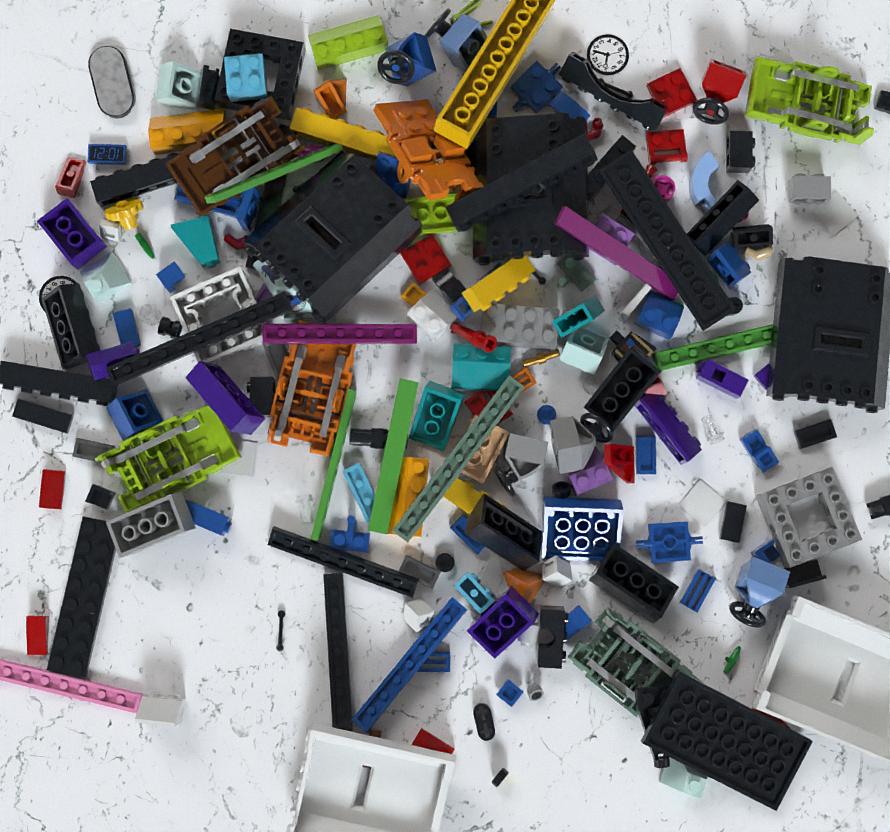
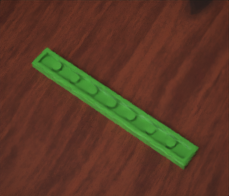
(273, 173)
(713, 348)
(393, 456)
(333, 466)

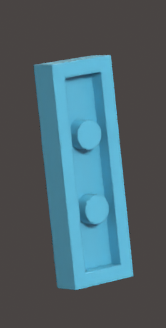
(361, 489)

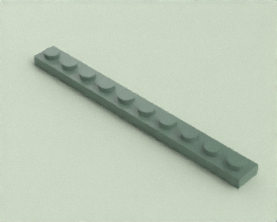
(458, 459)

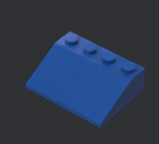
(580, 527)

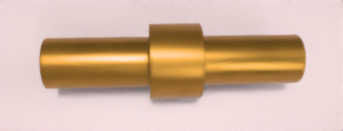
(541, 358)

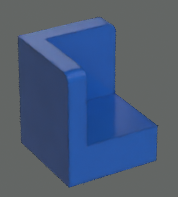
(171, 276)
(766, 552)

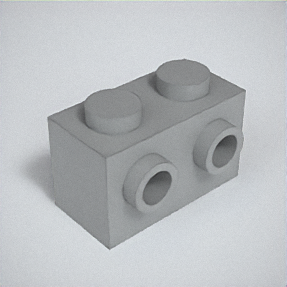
(809, 188)

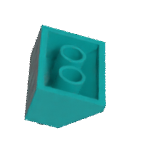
(479, 369)

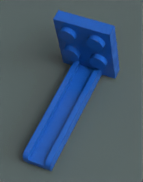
(242, 209)

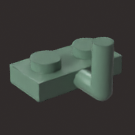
(575, 272)

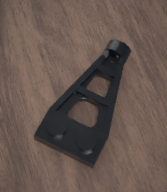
(648, 698)

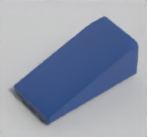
(576, 621)

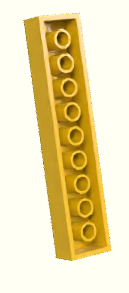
(491, 70)

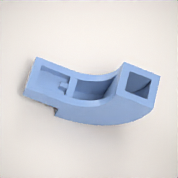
(699, 179)

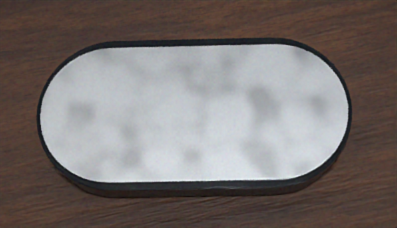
(111, 82)

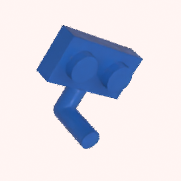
(349, 539)

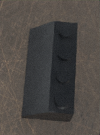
(70, 324)
(623, 387)
(504, 533)
(634, 583)

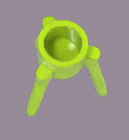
(467, 10)

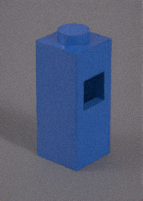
(209, 518)

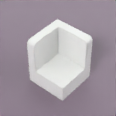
(556, 571)
(418, 614)

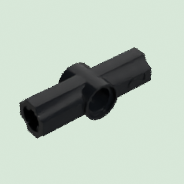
(375, 438)

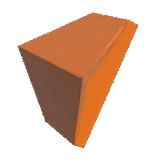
(332, 97)
(524, 582)

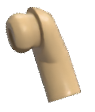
(759, 254)

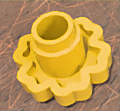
(125, 212)

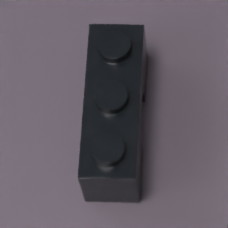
(552, 654)

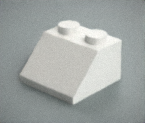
(432, 315)
(160, 710)

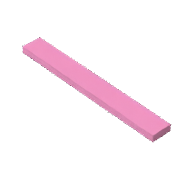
(70, 686)

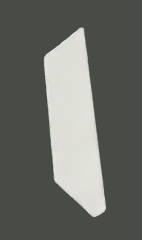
(491, 577)

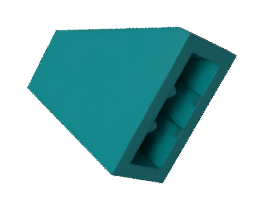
(199, 239)
(578, 316)

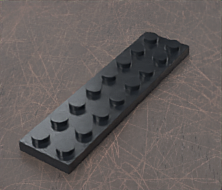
(83, 599)

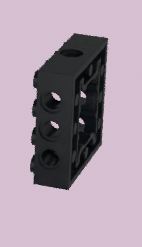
(279, 50)

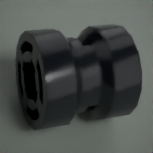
(169, 327)

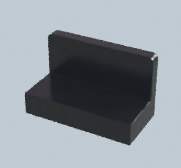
(804, 574)

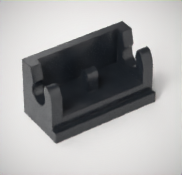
(207, 88)

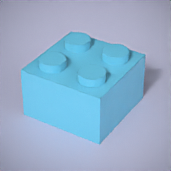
(246, 77)

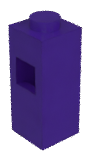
(104, 358)
(721, 378)

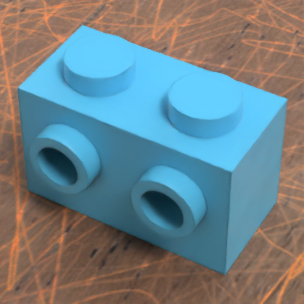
(474, 593)

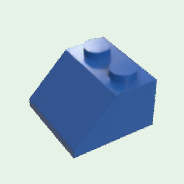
(729, 265)
(659, 315)
(134, 413)

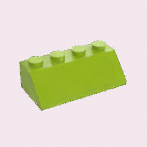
(348, 42)

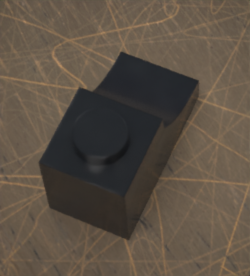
(449, 285)

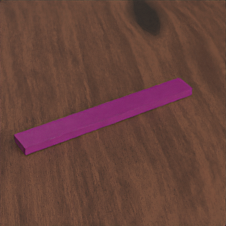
(615, 251)
(339, 333)

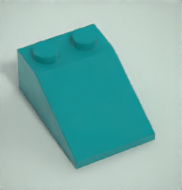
(436, 415)

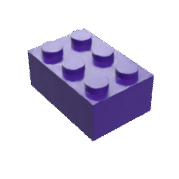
(72, 233)
(503, 622)

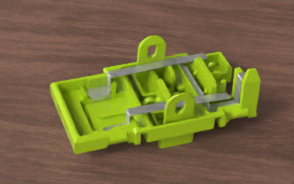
(776, 97)
(201, 440)

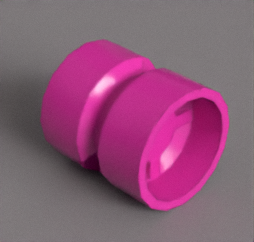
(665, 186)

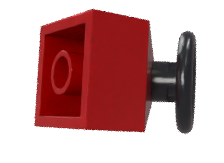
(720, 85)

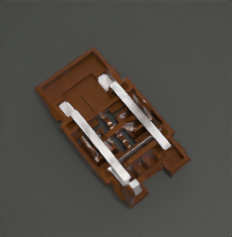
(201, 166)

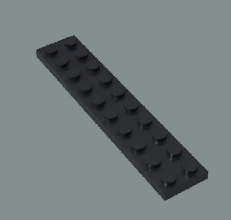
(667, 240)

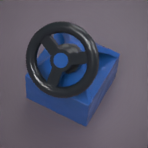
(408, 60)

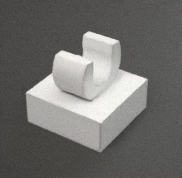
(110, 230)

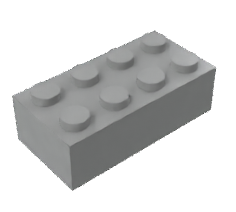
(521, 326)
(150, 524)

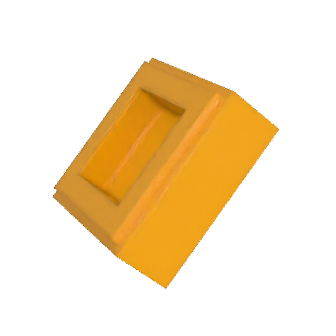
(412, 294)

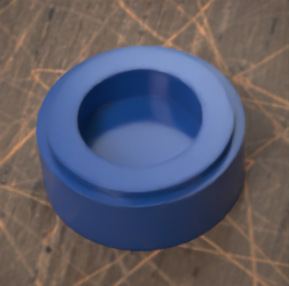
(545, 414)

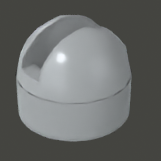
(535, 692)

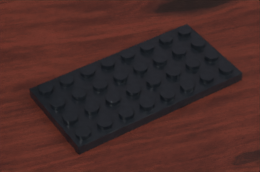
(726, 740)

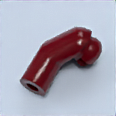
(596, 129)
(237, 244)

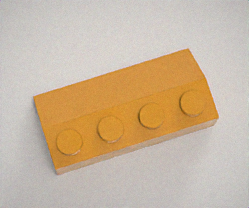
(179, 131)
(410, 484)

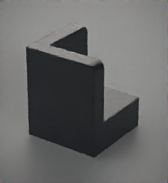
(100, 496)

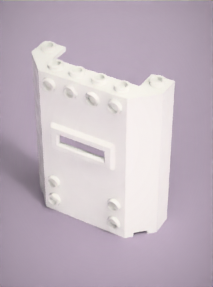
(806, 668)
(402, 792)

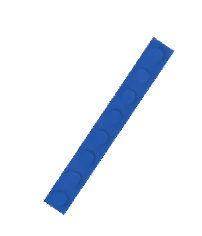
(409, 664)

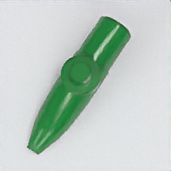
(144, 244)
(731, 661)

